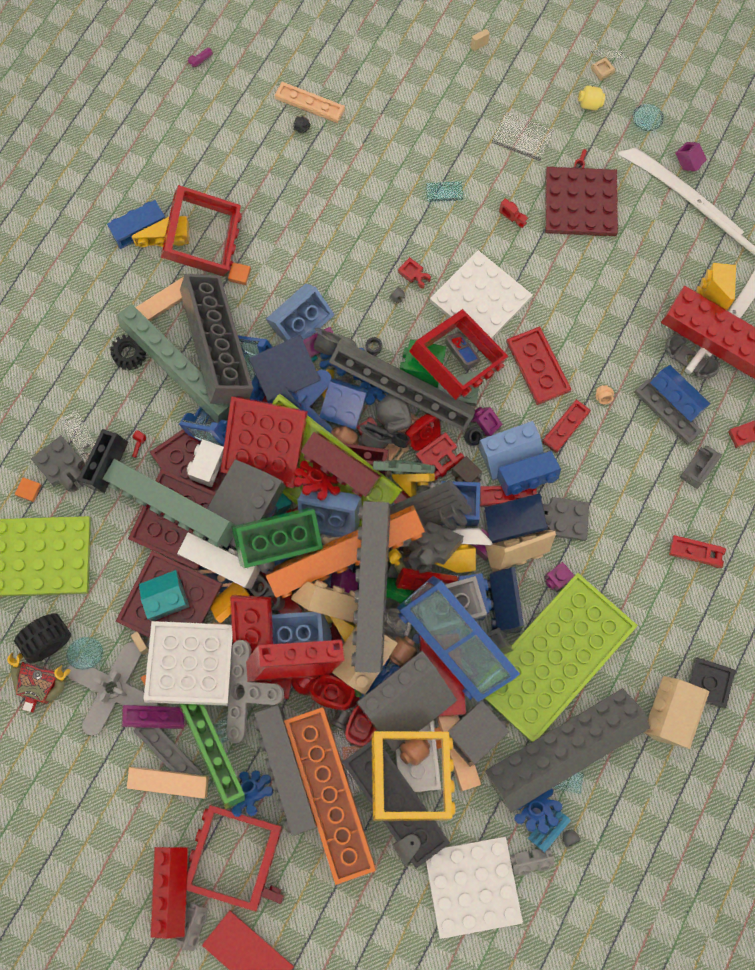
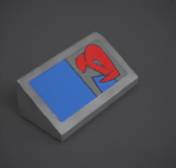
(462, 350)

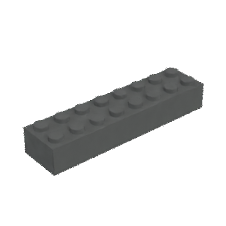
(215, 338)
(372, 587)
(567, 749)

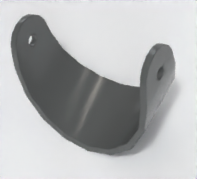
(406, 850)

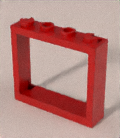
(210, 202)
(476, 335)
(294, 660)
(201, 838)

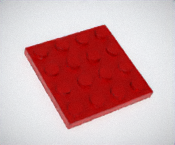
(264, 437)

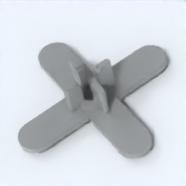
(97, 681)
(254, 693)

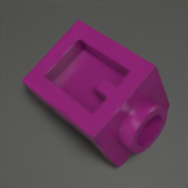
(487, 420)
(558, 577)

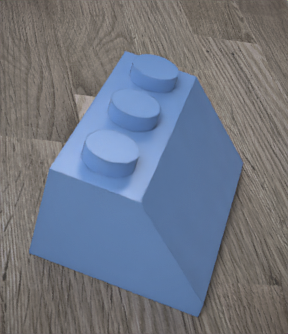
(300, 314)
(510, 447)
(335, 514)
(300, 628)

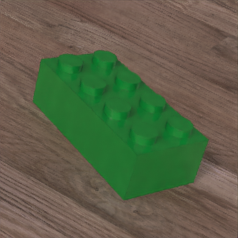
(277, 537)

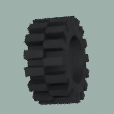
(123, 362)

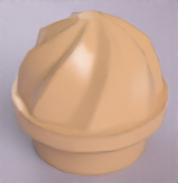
(604, 394)

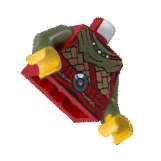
(35, 682)

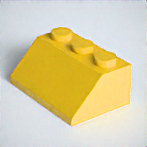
(719, 284)

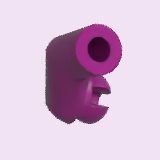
(196, 60)

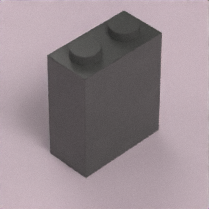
(477, 733)

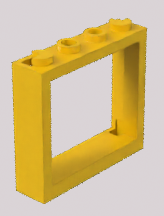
(377, 777)

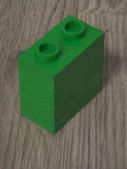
(415, 369)

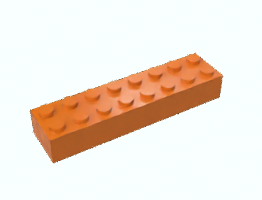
(338, 555)
(330, 796)

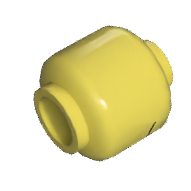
(591, 98)

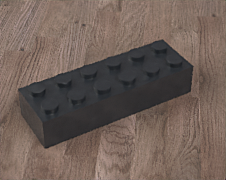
(397, 798)

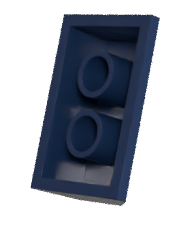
(505, 601)

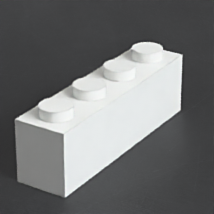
(218, 560)

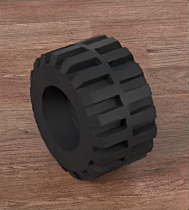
(42, 637)

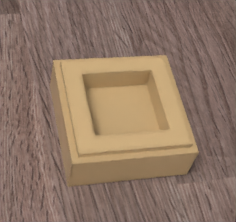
(480, 39)
(603, 68)
(140, 643)

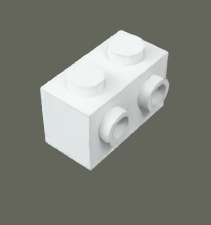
(206, 463)

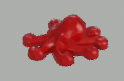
(315, 480)

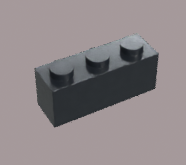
(106, 449)

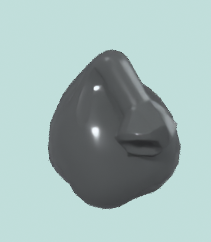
(393, 413)

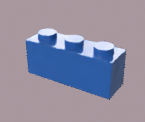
(133, 222)
(680, 393)
(528, 473)

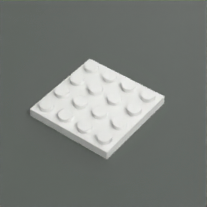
(483, 293)
(188, 663)
(473, 888)

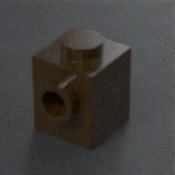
(466, 471)

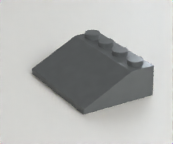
(246, 495)
(407, 699)

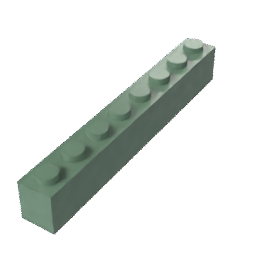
(170, 360)
(169, 502)

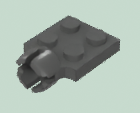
(59, 464)
(567, 518)
(433, 547)

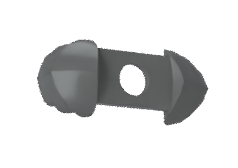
(677, 350)

